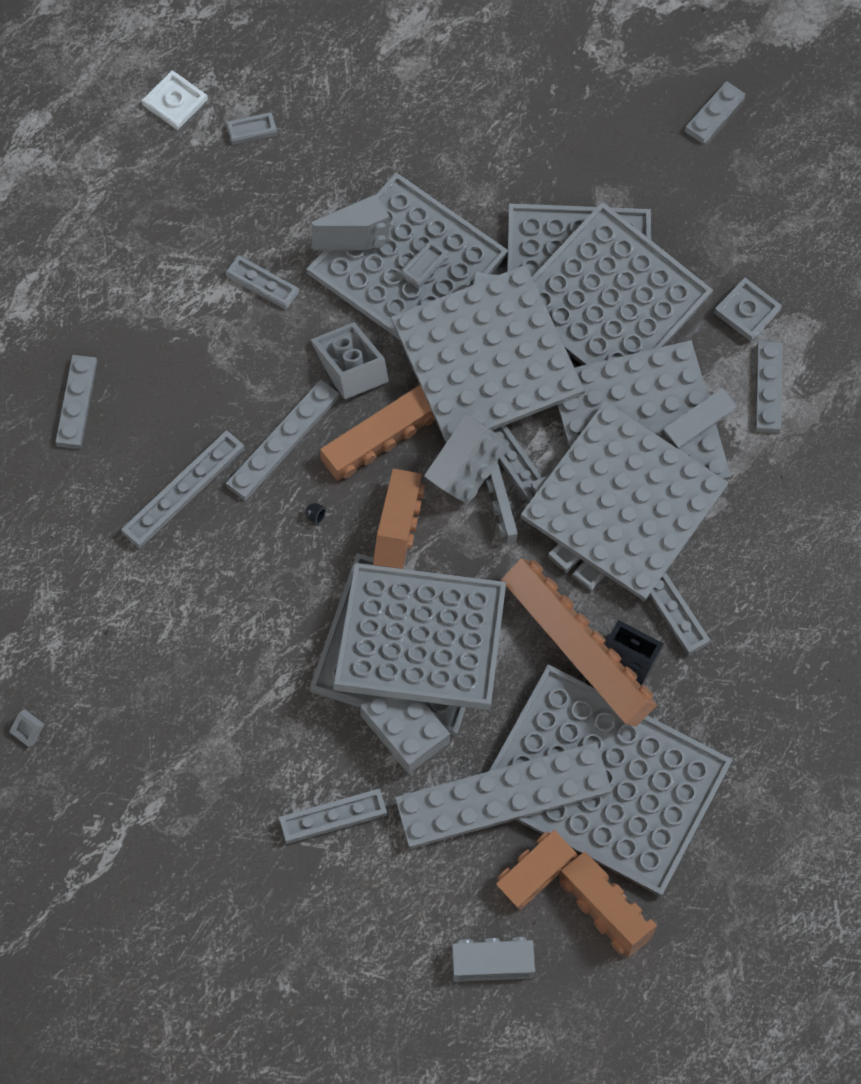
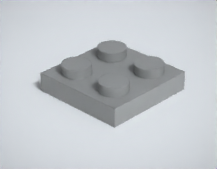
(747, 309)

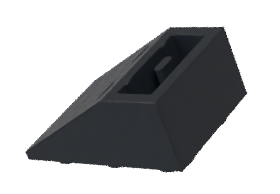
(635, 648)

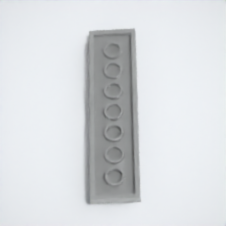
(503, 795)

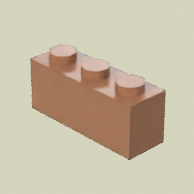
(536, 869)

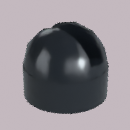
(315, 513)

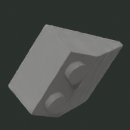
(353, 227)
(351, 360)

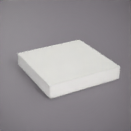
(174, 100)

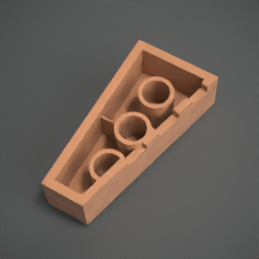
(398, 519)
(606, 905)

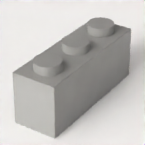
(493, 960)

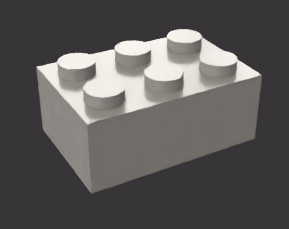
(467, 459)
(405, 729)

